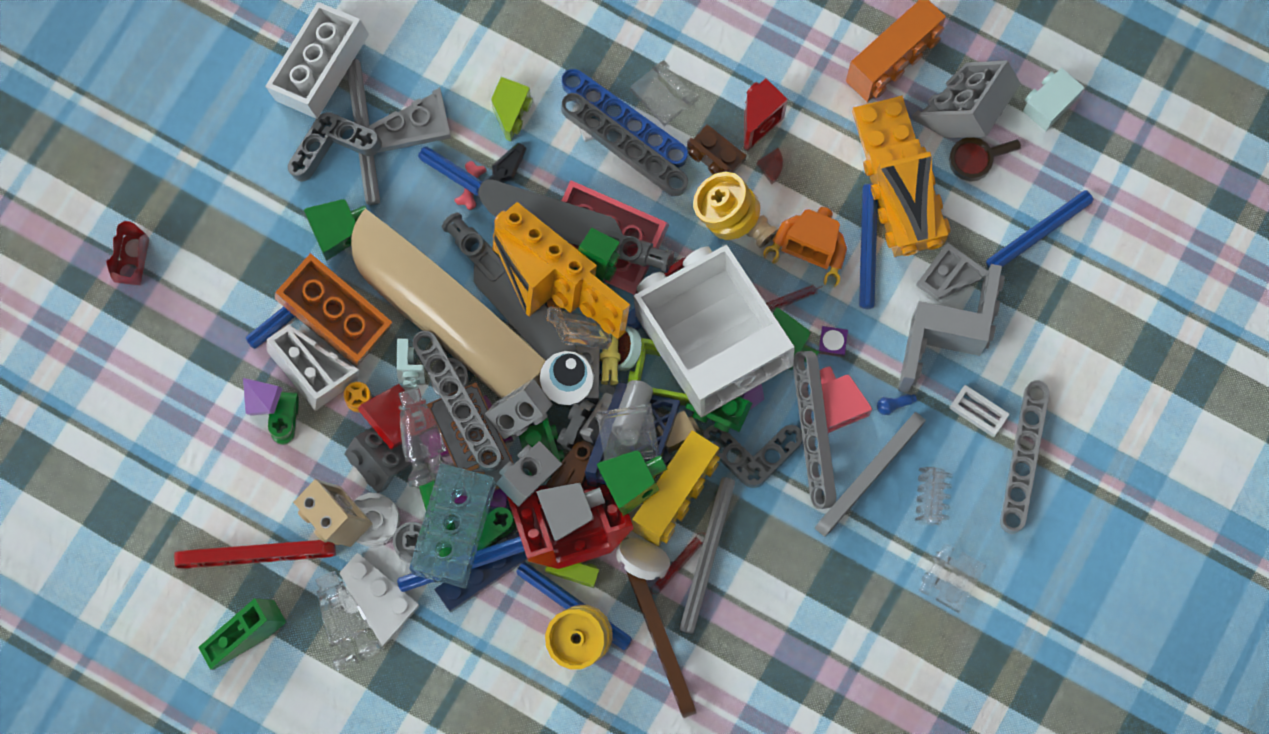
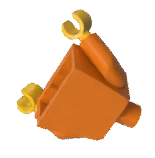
(813, 239)

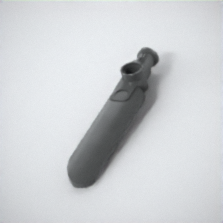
(571, 221)
(496, 286)

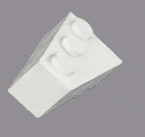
(309, 367)

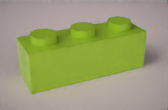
(577, 573)

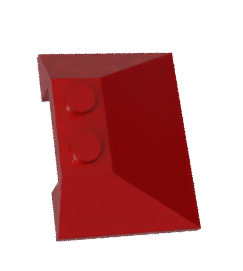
(587, 542)

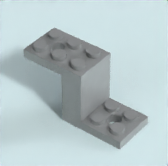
(951, 328)

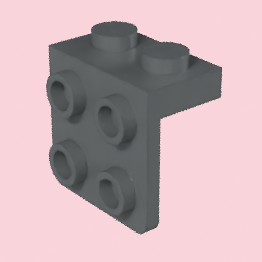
(375, 459)

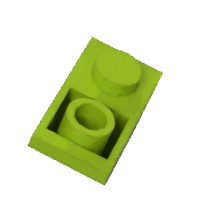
(509, 104)

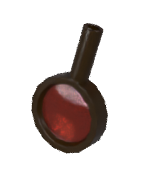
(973, 158)

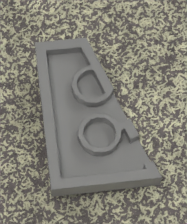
(415, 125)

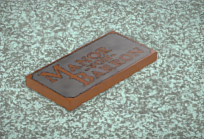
(456, 444)

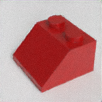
(763, 111)

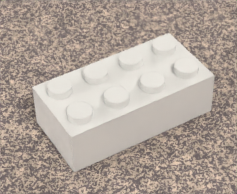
(317, 60)

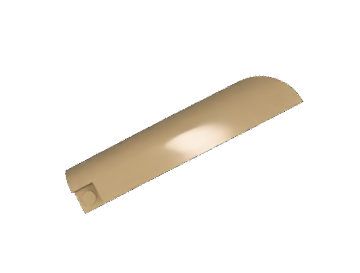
(442, 307)

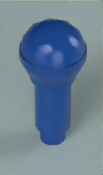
(887, 405)

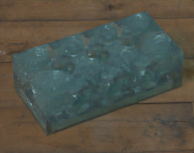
(441, 511)

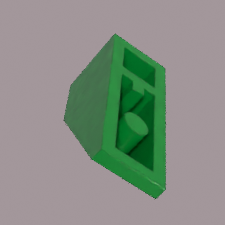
(243, 631)

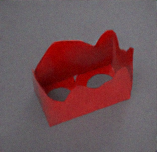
(115, 265)

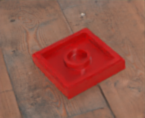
(384, 415)

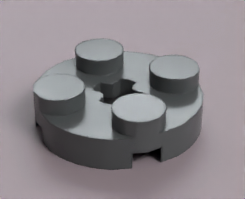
(579, 415)

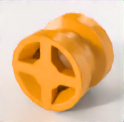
(353, 393)

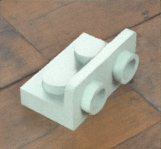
(407, 372)

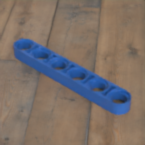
(627, 114)

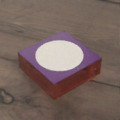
(833, 341)

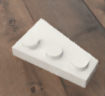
(378, 598)

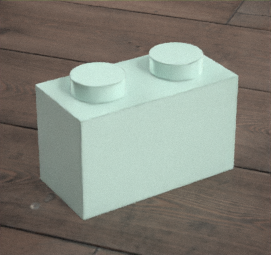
(1053, 99)

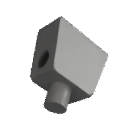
(568, 507)

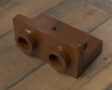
(715, 151)

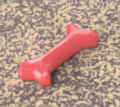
(467, 197)

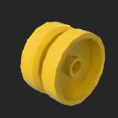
(726, 206)
(565, 645)

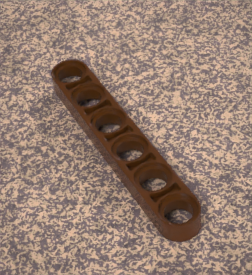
(662, 646)

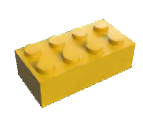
(676, 487)

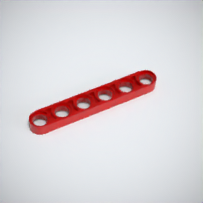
(254, 554)

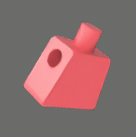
(842, 400)

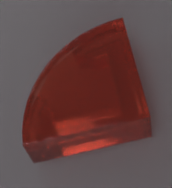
(771, 165)

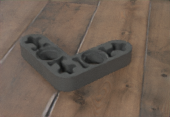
(332, 134)
(758, 461)

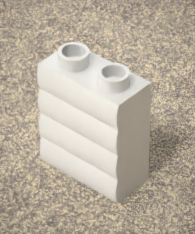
(712, 328)

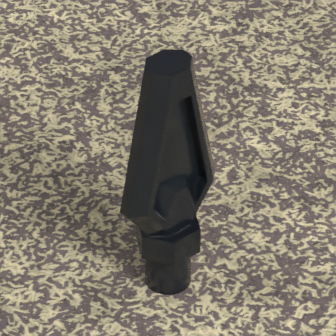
(507, 166)

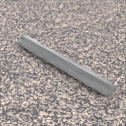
(360, 117)
(707, 555)

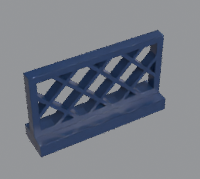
(592, 471)

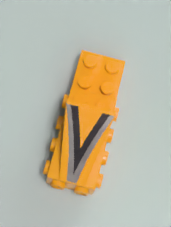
(900, 178)
(543, 268)

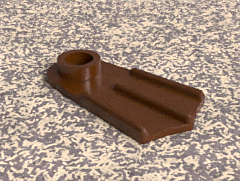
(572, 467)

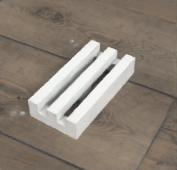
(972, 418)

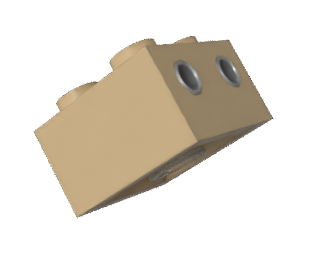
(332, 513)

